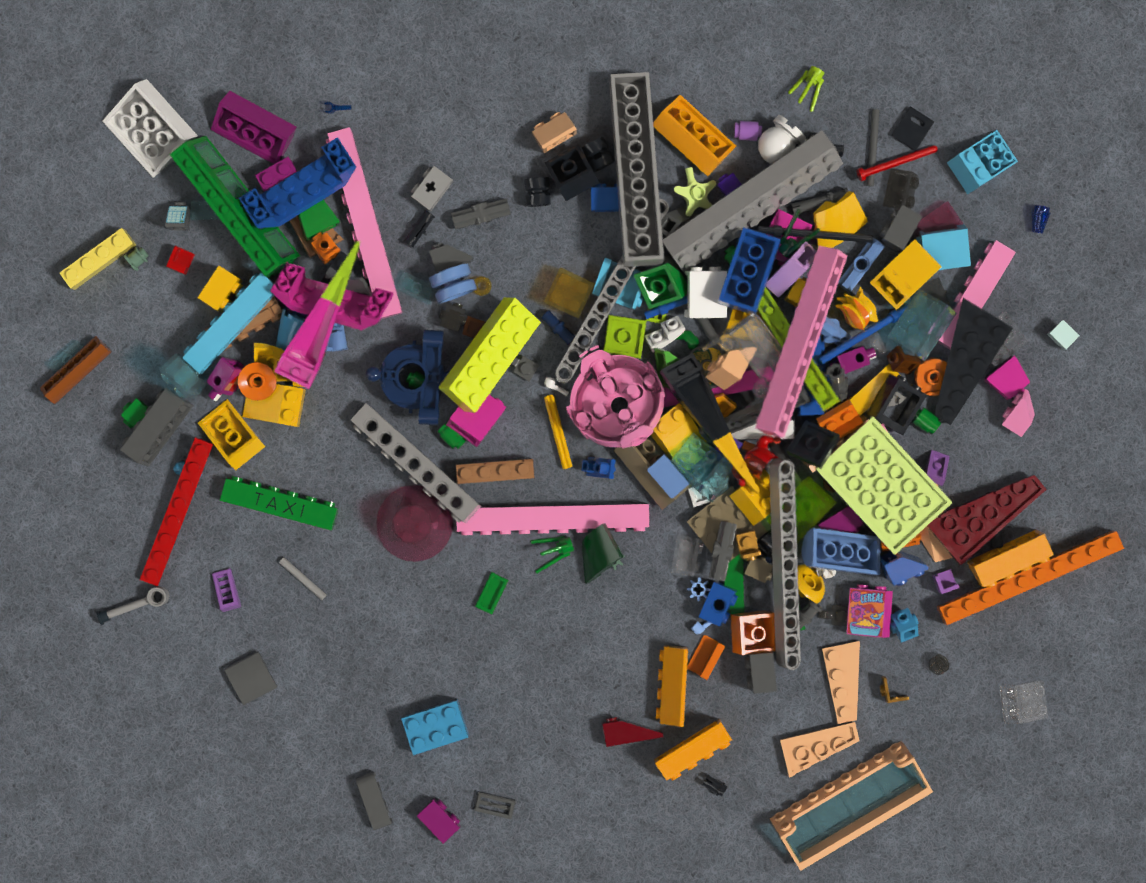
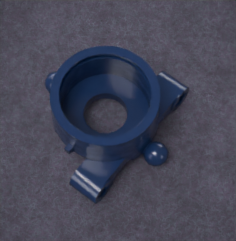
(429, 358)

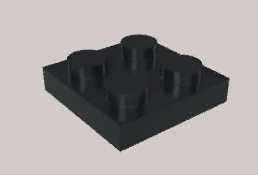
(813, 444)

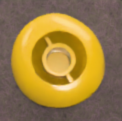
(810, 584)

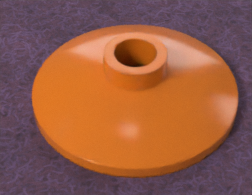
(250, 388)

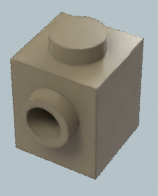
(759, 569)

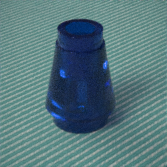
(1040, 217)

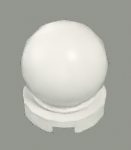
(779, 140)

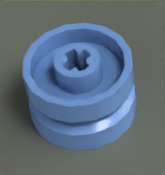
(451, 281)

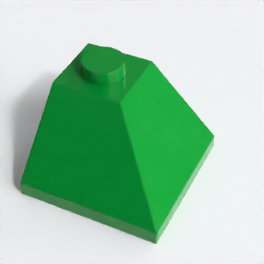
(661, 285)

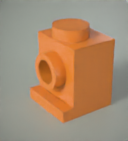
(328, 253)

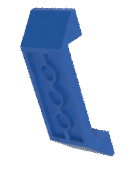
(301, 189)

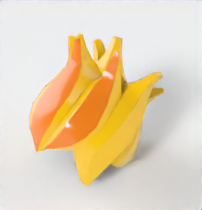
(857, 310)

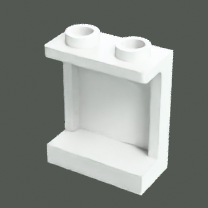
(704, 293)

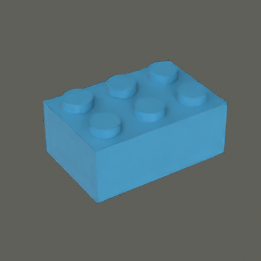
(435, 727)

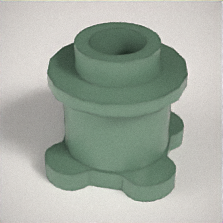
(137, 258)

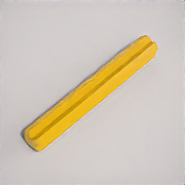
(558, 431)

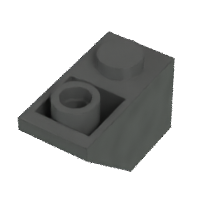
(675, 220)

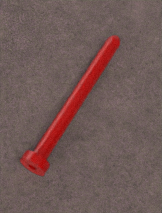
(863, 173)

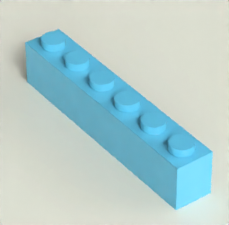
(230, 323)

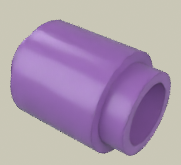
(747, 130)

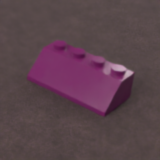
(253, 127)

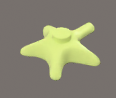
(695, 193)

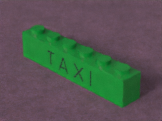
(278, 503)

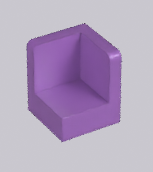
(945, 581)

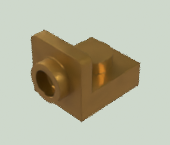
(748, 545)

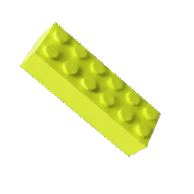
(489, 354)

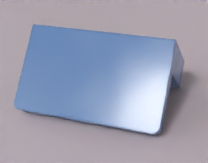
(668, 476)

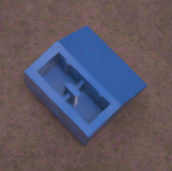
(901, 567)

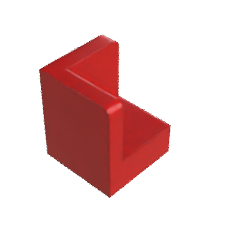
(180, 260)

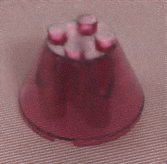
(413, 524)

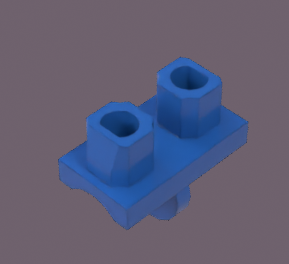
(599, 467)

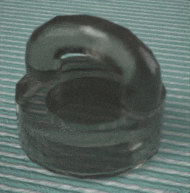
(938, 664)

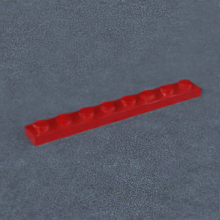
(176, 511)

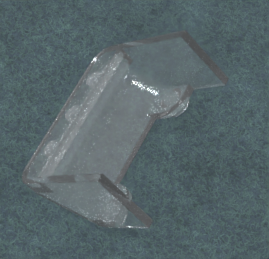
(756, 346)

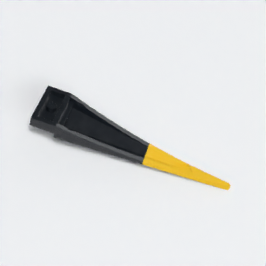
(693, 391)

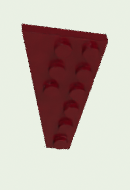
(977, 521)

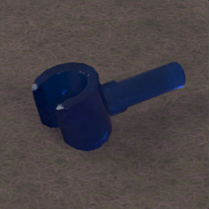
(337, 107)

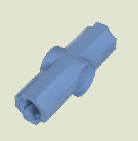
(853, 274)
(833, 332)

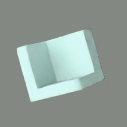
(1063, 335)

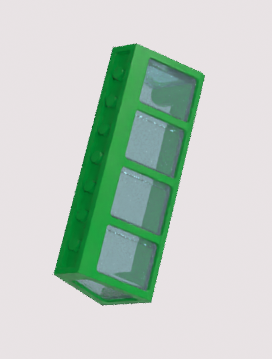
(222, 191)

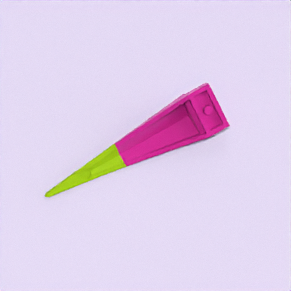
(306, 350)

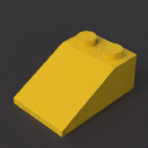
(281, 407)
(674, 430)
(231, 435)

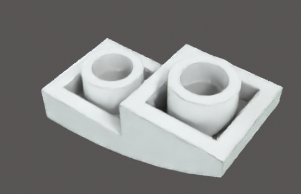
(669, 332)

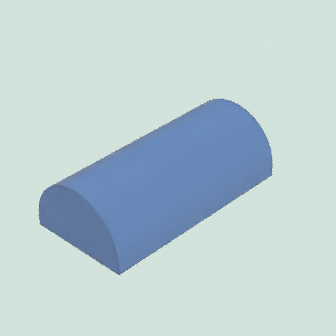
(841, 551)

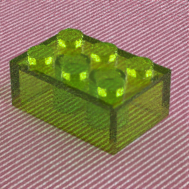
(811, 506)

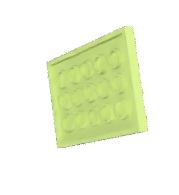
(884, 485)

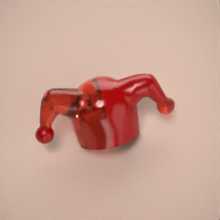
(757, 458)

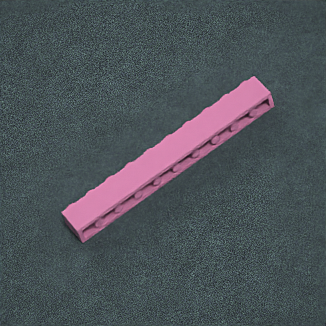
(366, 226)
(801, 341)
(556, 517)

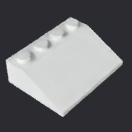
(148, 126)

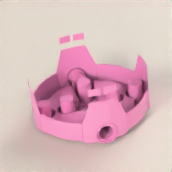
(592, 399)

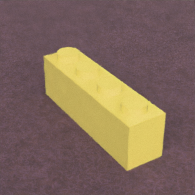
(97, 259)

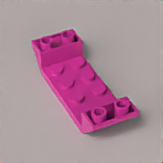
(302, 295)

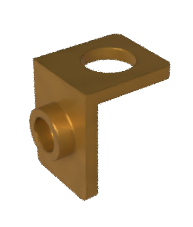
(885, 692)

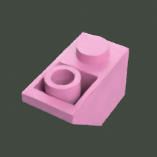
(1020, 415)

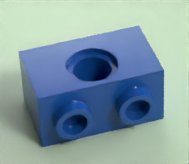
(710, 612)

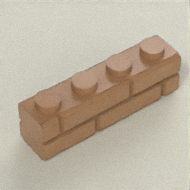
(270, 312)
(495, 471)

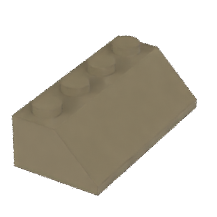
(638, 460)

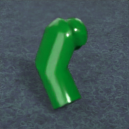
(690, 338)

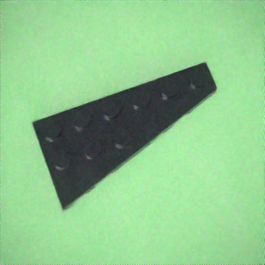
(973, 348)

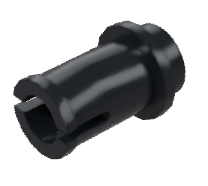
(716, 786)

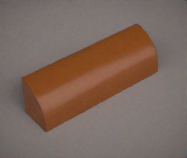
(75, 370)

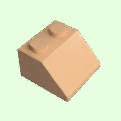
(554, 131)
(727, 369)

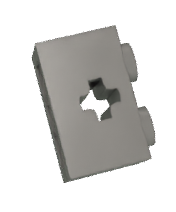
(441, 184)

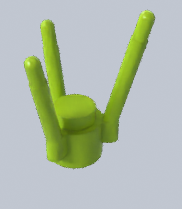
(812, 77)

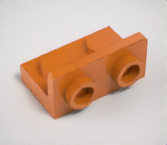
(841, 419)

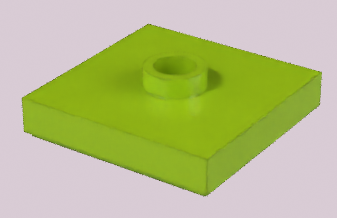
(624, 336)

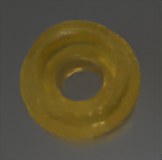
(486, 281)

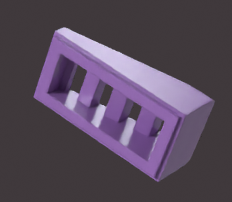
(229, 606)

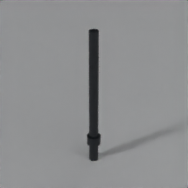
(778, 231)

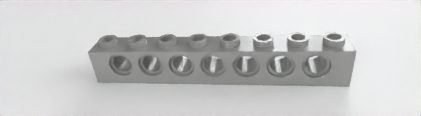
(368, 415)

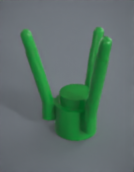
(563, 546)

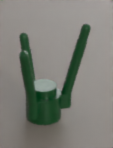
(790, 246)

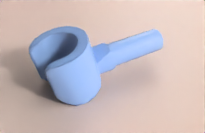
(697, 628)

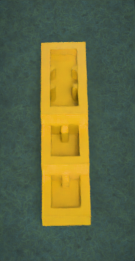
(866, 395)

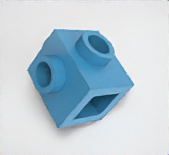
(904, 625)

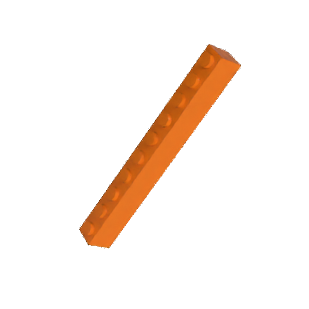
(1037, 575)

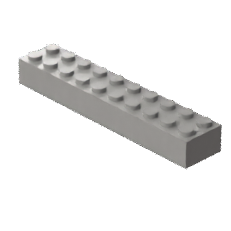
(636, 169)
(753, 201)

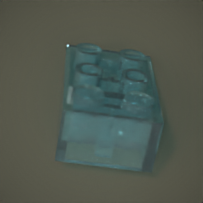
(703, 467)

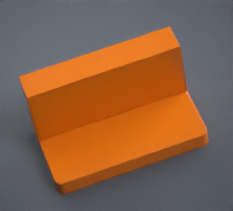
(705, 657)

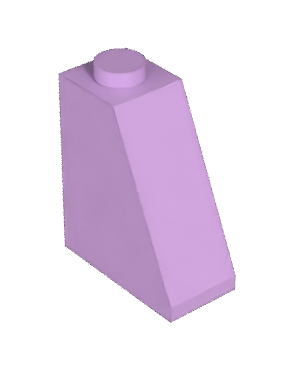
(791, 269)

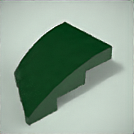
(599, 552)

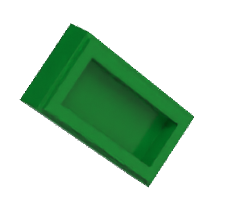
(491, 593)

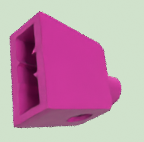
(1008, 378)

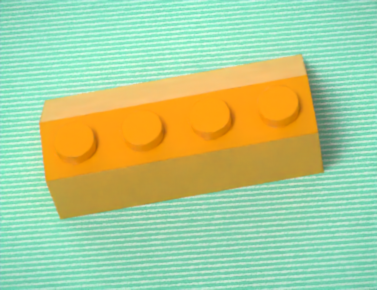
(693, 135)
(1011, 558)
(672, 686)
(692, 750)

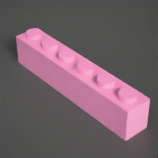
(981, 283)

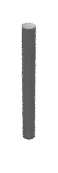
(873, 145)

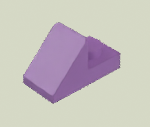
(937, 467)

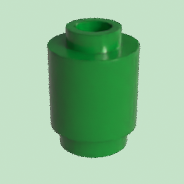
(415, 380)
(926, 421)
(451, 437)

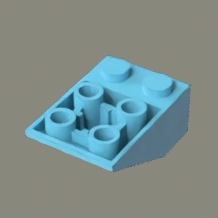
(982, 162)

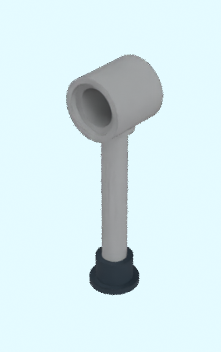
(106, 615)

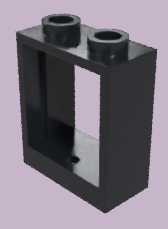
(885, 396)

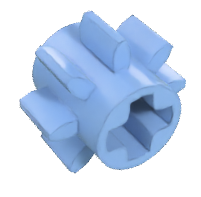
(695, 593)

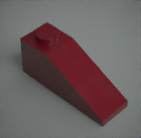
(624, 732)

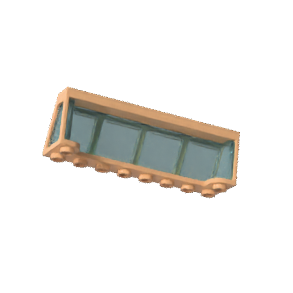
(851, 805)

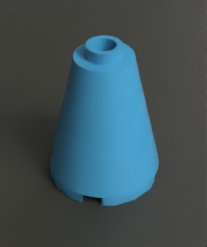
(288, 327)

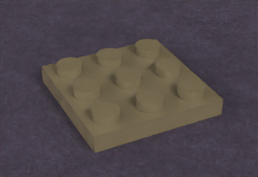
(724, 509)

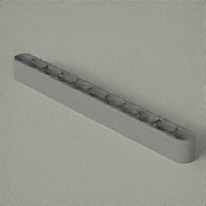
(600, 317)
(779, 556)

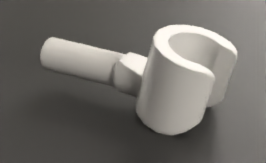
(550, 383)

